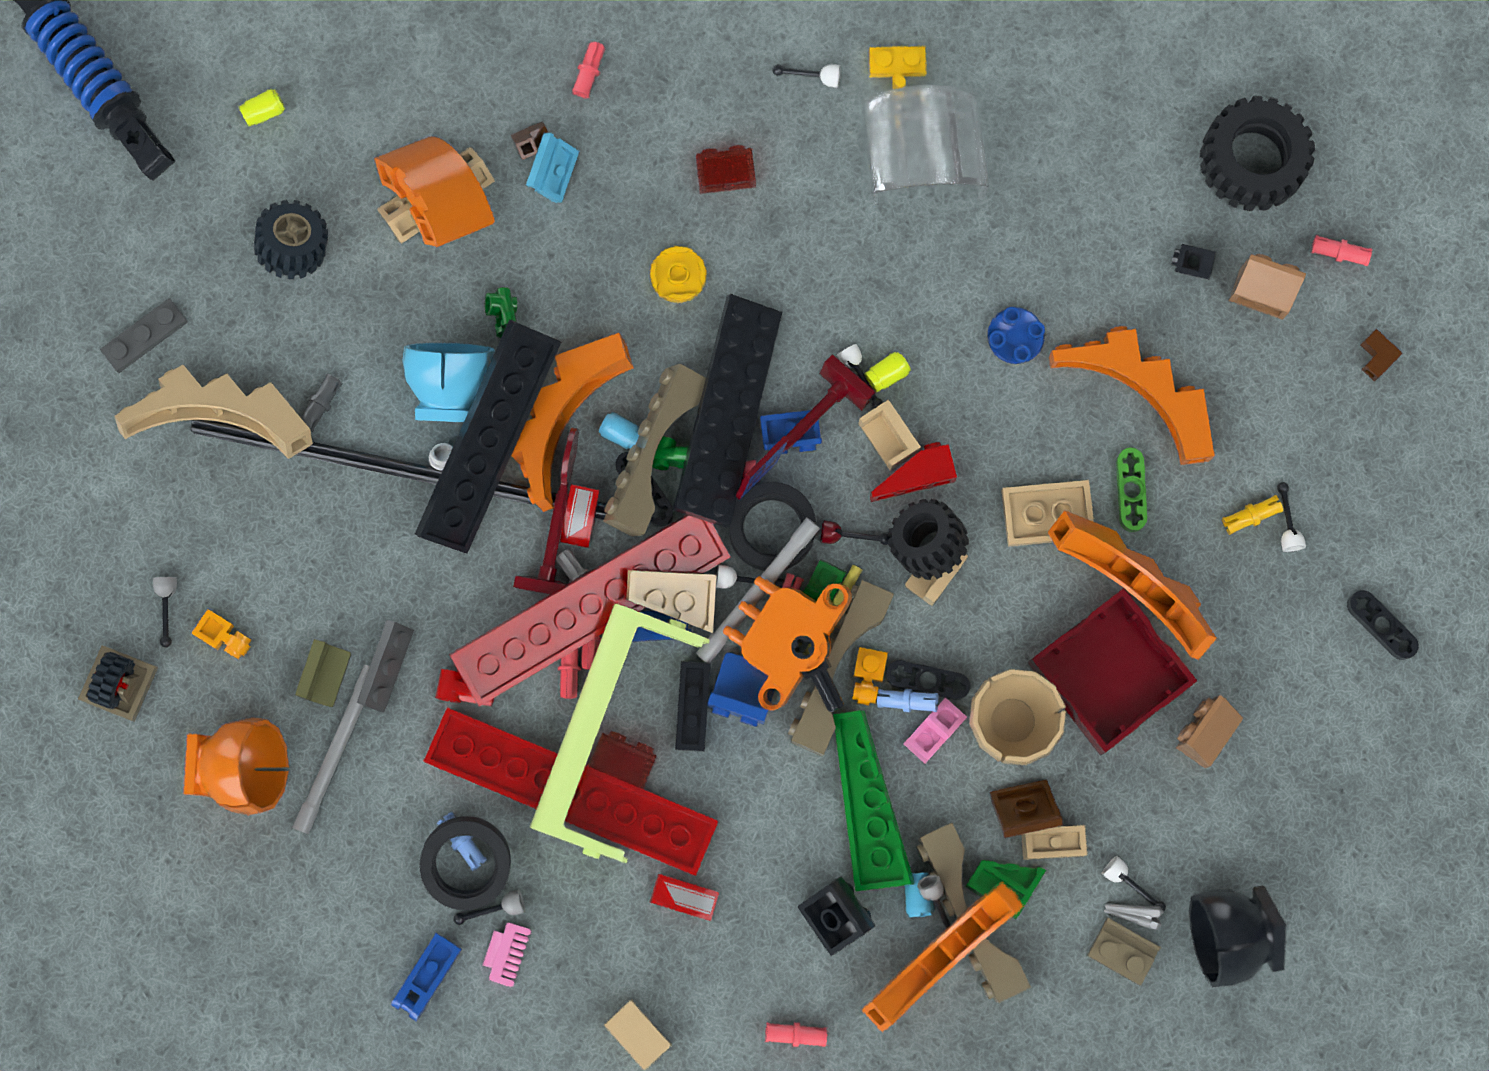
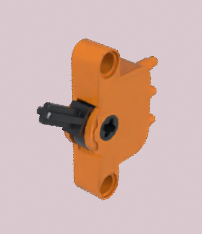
(777, 635)

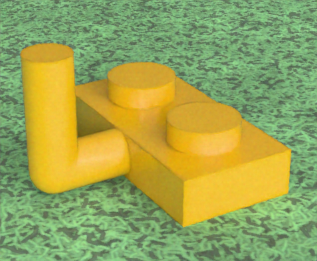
(897, 63)

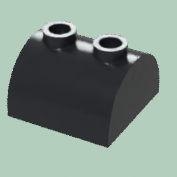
(836, 916)

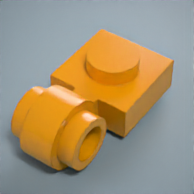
(216, 630)
(869, 667)

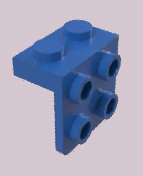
(738, 691)

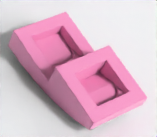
(935, 730)

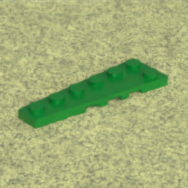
(872, 827)

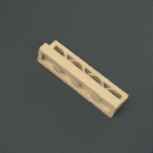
(402, 221)

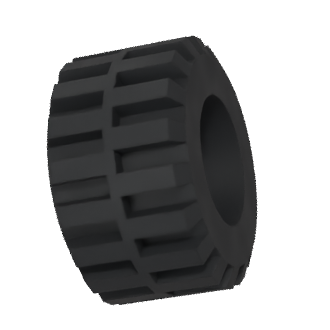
(941, 552)

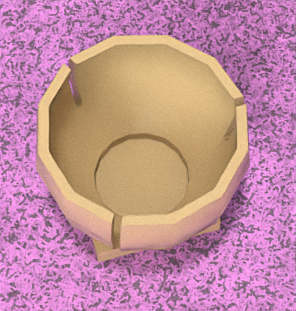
(1017, 717)

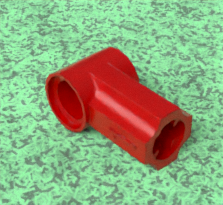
(453, 688)

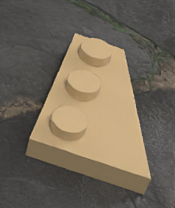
(675, 594)

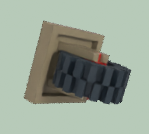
(118, 683)

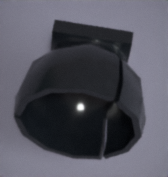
(1236, 935)

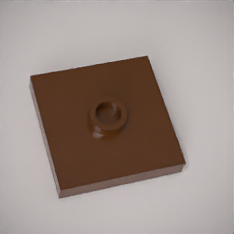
(1026, 808)

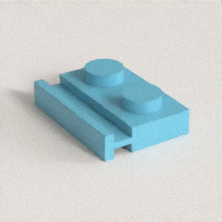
(552, 168)

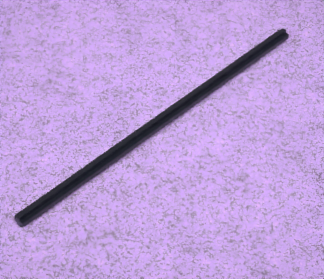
(359, 460)

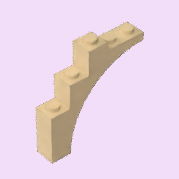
(222, 401)

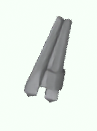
(1137, 913)

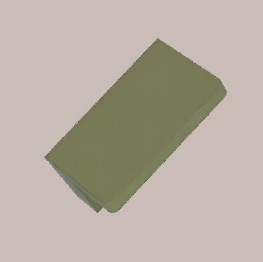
(323, 673)

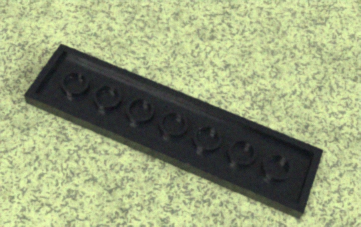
(727, 411)
(488, 437)

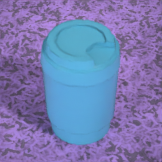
(619, 430)
(915, 903)

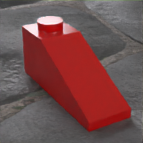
(923, 471)

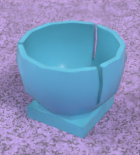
(445, 378)

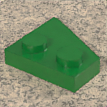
(1017, 878)

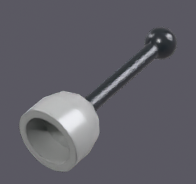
(165, 588)
(932, 889)
(511, 903)

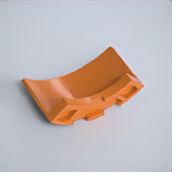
(439, 187)

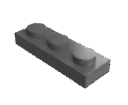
(143, 335)
(385, 666)

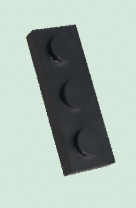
(692, 706)

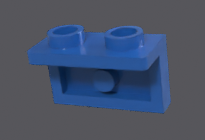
(777, 426)

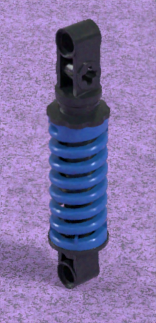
(94, 81)

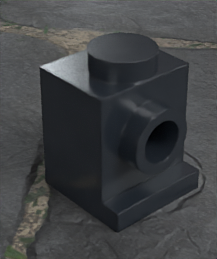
(1205, 264)

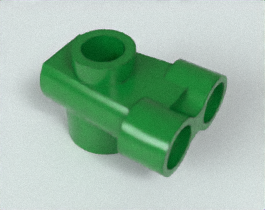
(502, 307)
(669, 454)

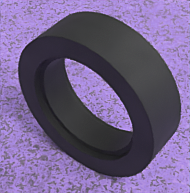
(756, 495)
(457, 898)

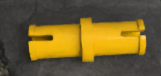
(1252, 514)

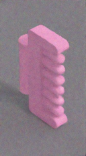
(500, 948)

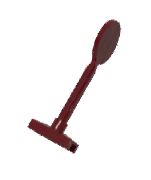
(545, 581)

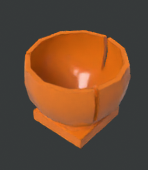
(226, 764)

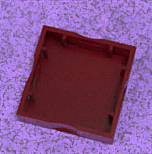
(1113, 671)

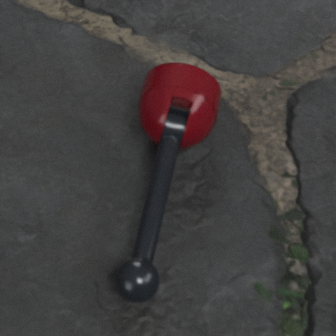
(832, 533)

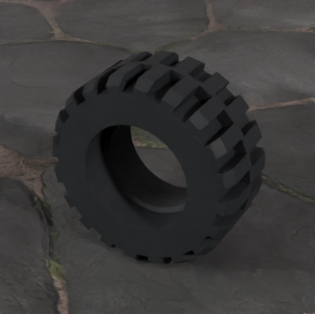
(1279, 126)

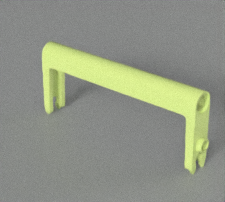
(587, 721)

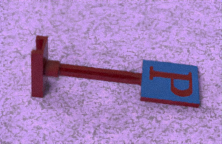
(843, 384)

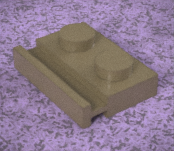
(1123, 951)

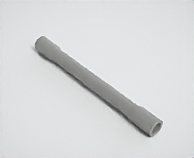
(797, 542)
(311, 806)

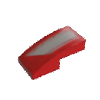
(579, 516)
(684, 897)

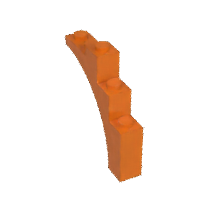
(1120, 358)
(578, 376)
(1139, 575)
(941, 955)

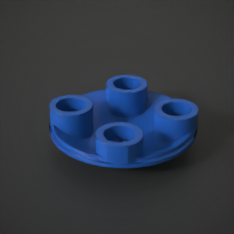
(1016, 335)

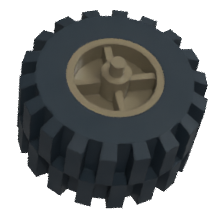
(290, 239)

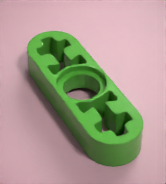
(1123, 468)

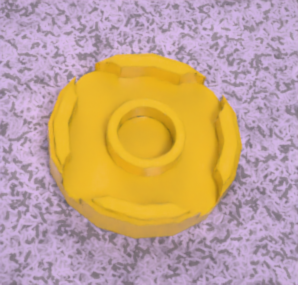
(675, 283)

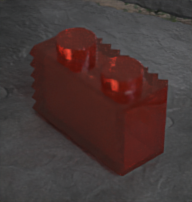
(725, 169)
(623, 760)

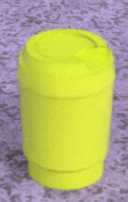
(262, 107)
(887, 371)

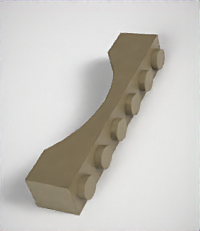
(633, 500)
(865, 613)
(1001, 971)

